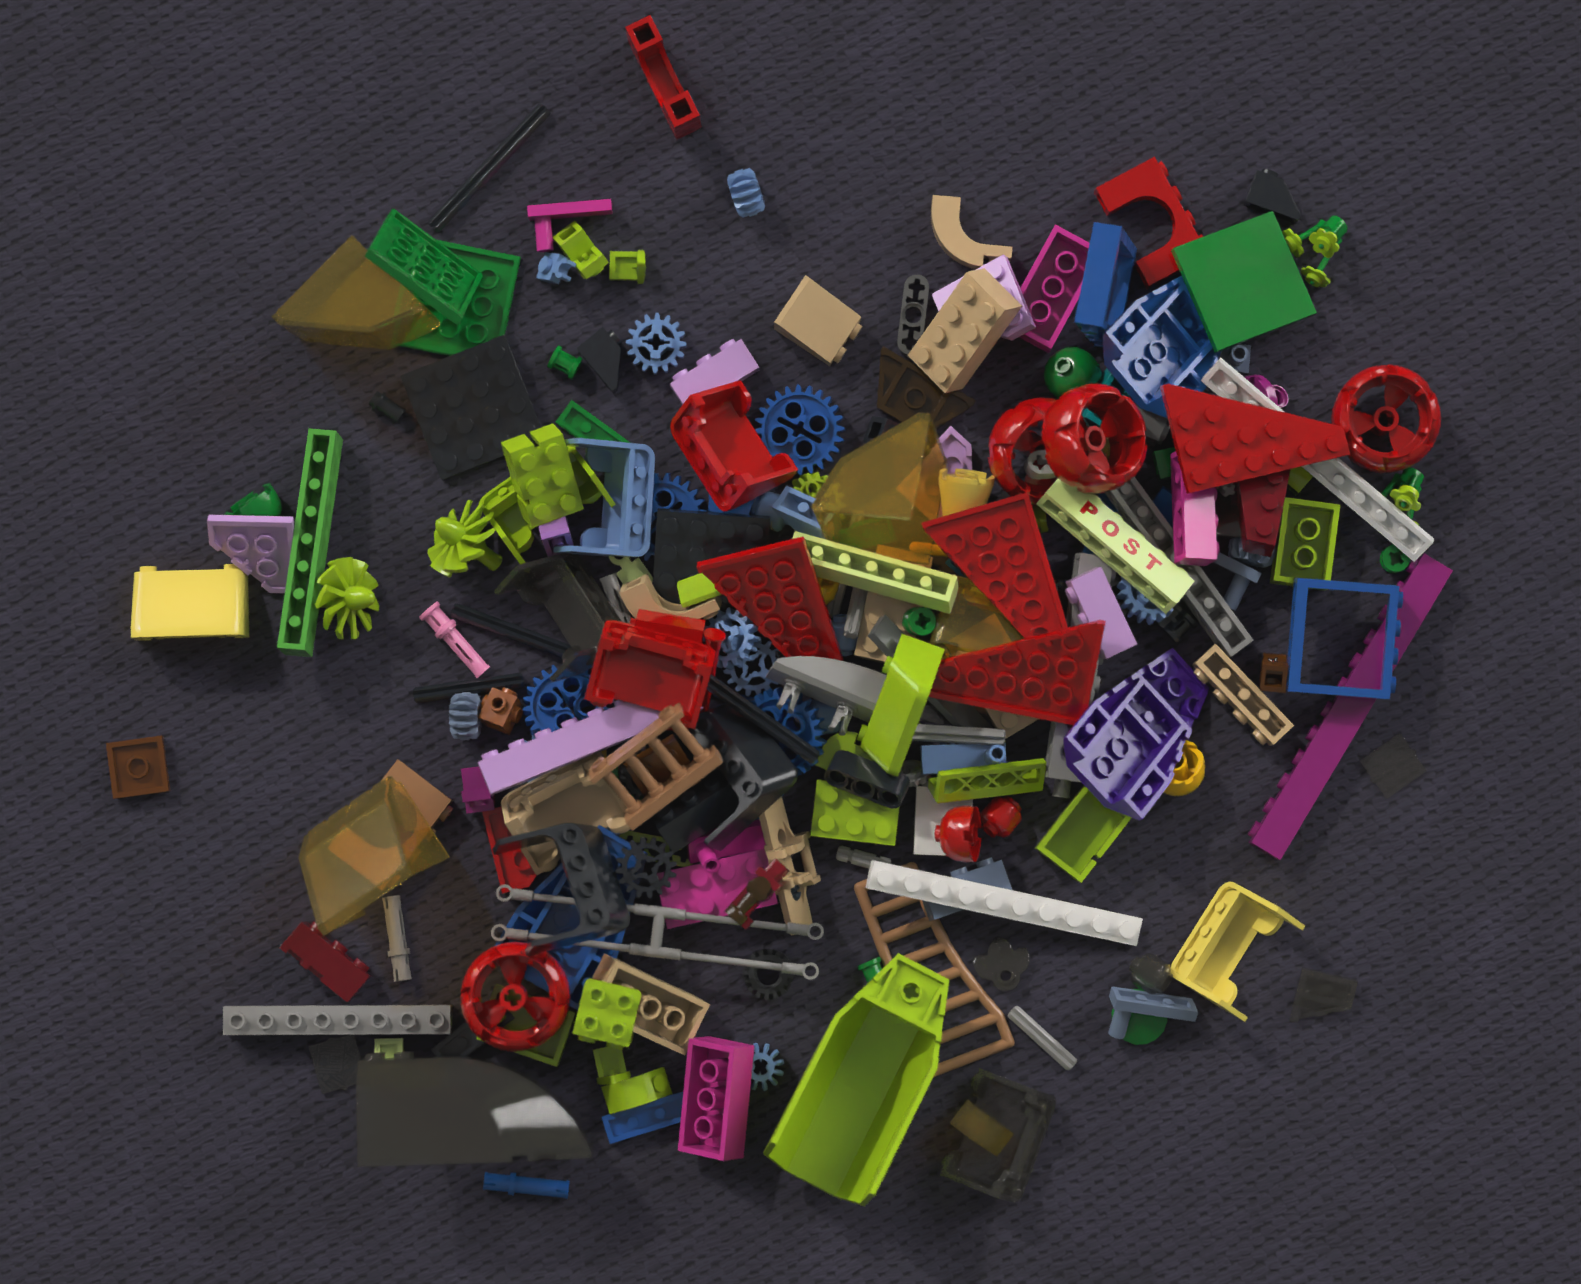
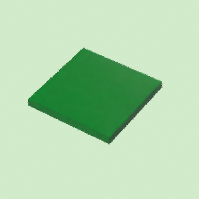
(424, 266)
(1243, 281)
(487, 311)

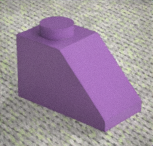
(555, 534)

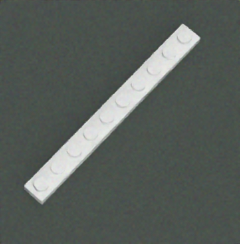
(1332, 473)
(1003, 903)

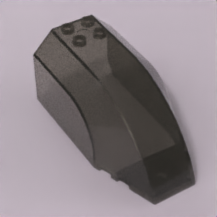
(458, 1113)

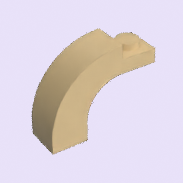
(953, 239)
(642, 595)

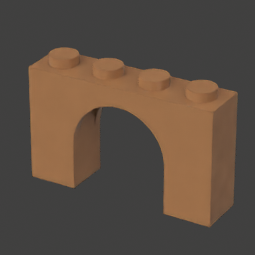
(428, 799)

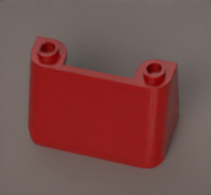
(726, 447)
(650, 670)

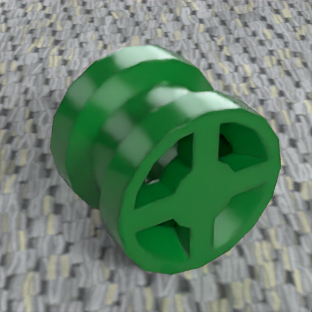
(1391, 562)
(911, 621)

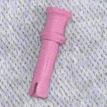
(446, 629)

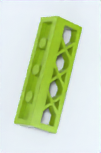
(988, 781)

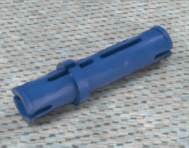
(525, 1185)

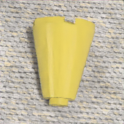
(963, 490)

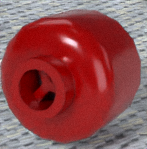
(1001, 816)

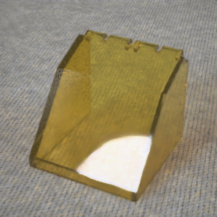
(355, 305)
(886, 492)
(365, 853)

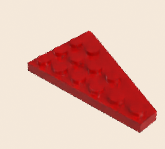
(1238, 441)
(1005, 559)
(779, 595)
(1029, 677)

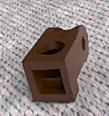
(1273, 670)

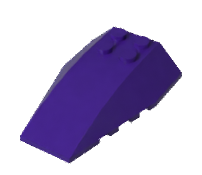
(1136, 735)

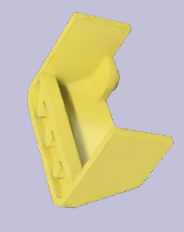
(1221, 941)

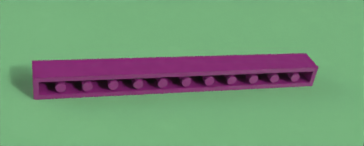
(1344, 714)

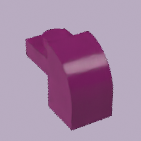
(475, 791)

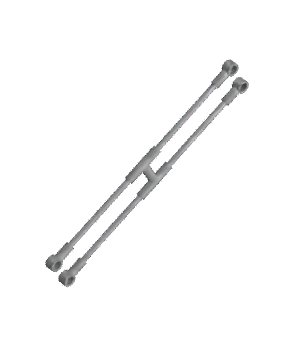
(655, 949)

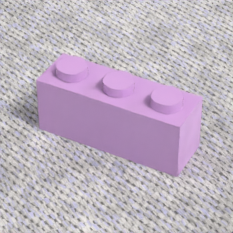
(727, 366)
(1097, 602)

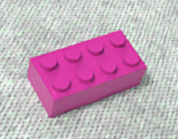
(1054, 286)
(712, 892)
(716, 1098)

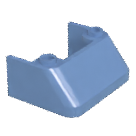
(630, 484)

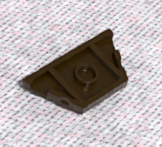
(909, 391)

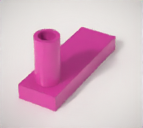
(544, 213)
(747, 841)

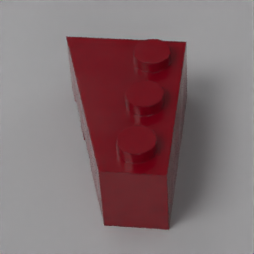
(1260, 511)
(327, 960)

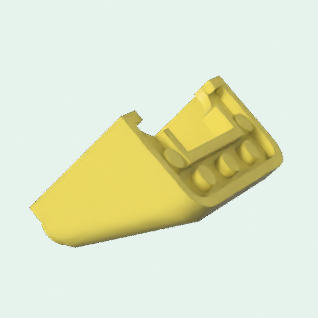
(190, 603)

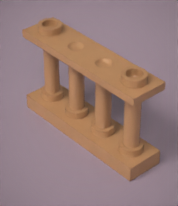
(659, 794)

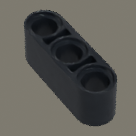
(866, 779)

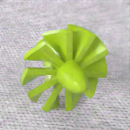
(461, 542)
(347, 592)

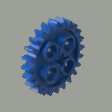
(811, 408)
(678, 493)
(544, 717)
(809, 723)

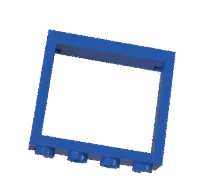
(1105, 280)
(1297, 629)

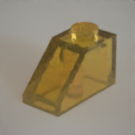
(981, 1128)

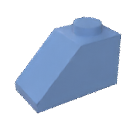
(797, 511)

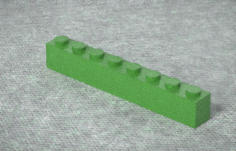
(310, 542)

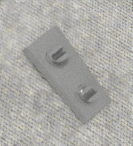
(831, 681)

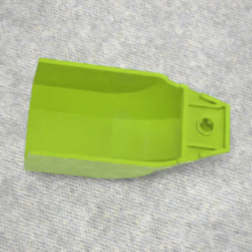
(864, 1083)

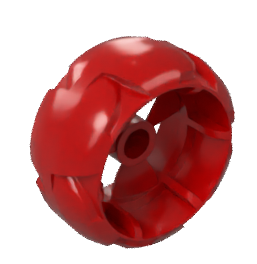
(1012, 433)
(1069, 442)
(1407, 446)
(485, 1016)

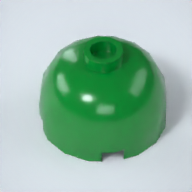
(1070, 369)
(262, 504)

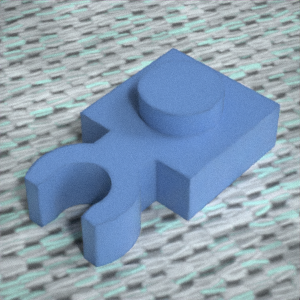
(554, 267)

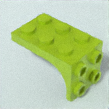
(607, 1013)

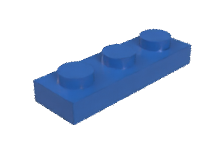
(643, 1118)

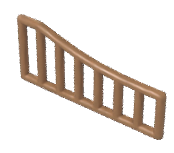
(959, 969)

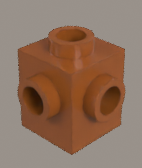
(501, 710)

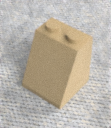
(818, 322)

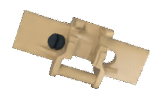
(781, 845)

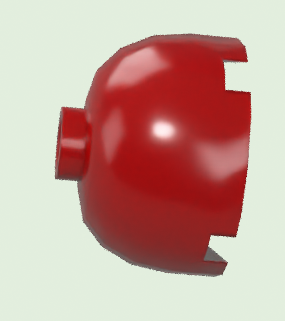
(960, 834)

